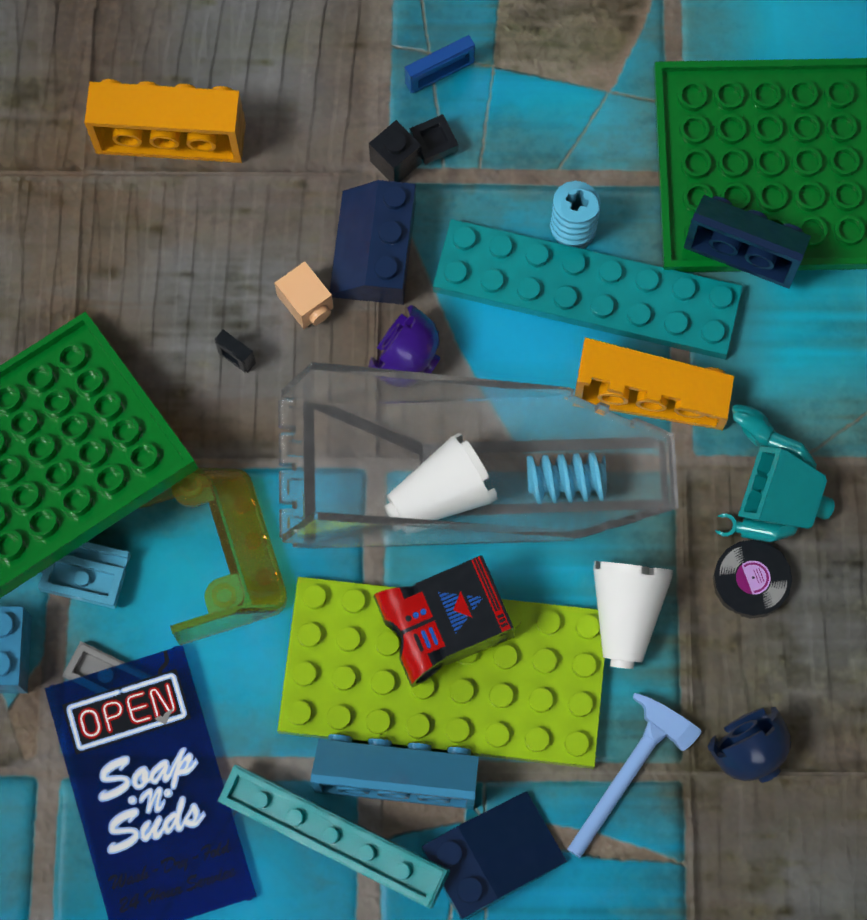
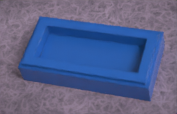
(440, 64)

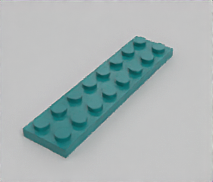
(587, 289)

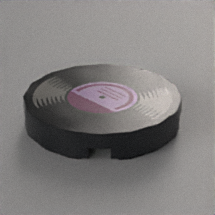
(752, 579)

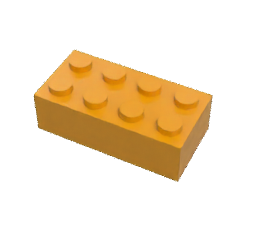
(165, 121)

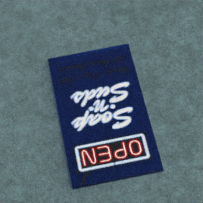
(150, 790)

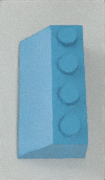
(395, 773)

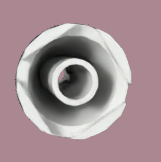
(442, 485)
(628, 608)

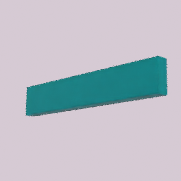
(334, 836)

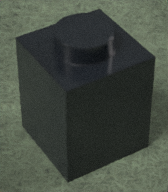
(395, 152)

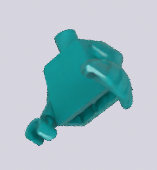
(783, 485)

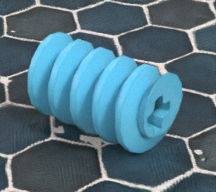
(575, 214)
(566, 478)

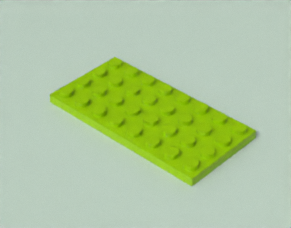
(512, 701)

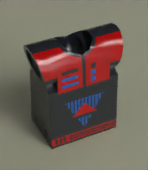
(445, 618)

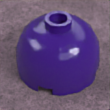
(409, 344)

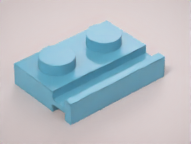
(88, 575)

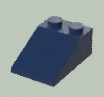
(494, 855)

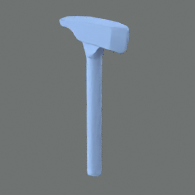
(661, 723)

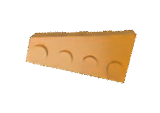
(653, 385)

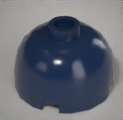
(754, 746)

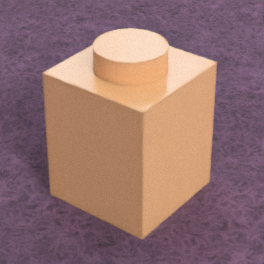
(304, 296)

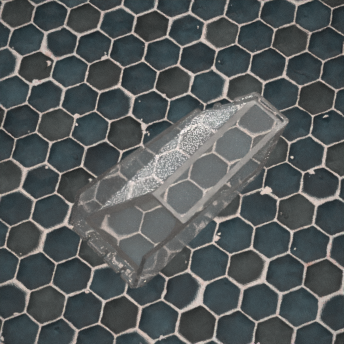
(372, 427)

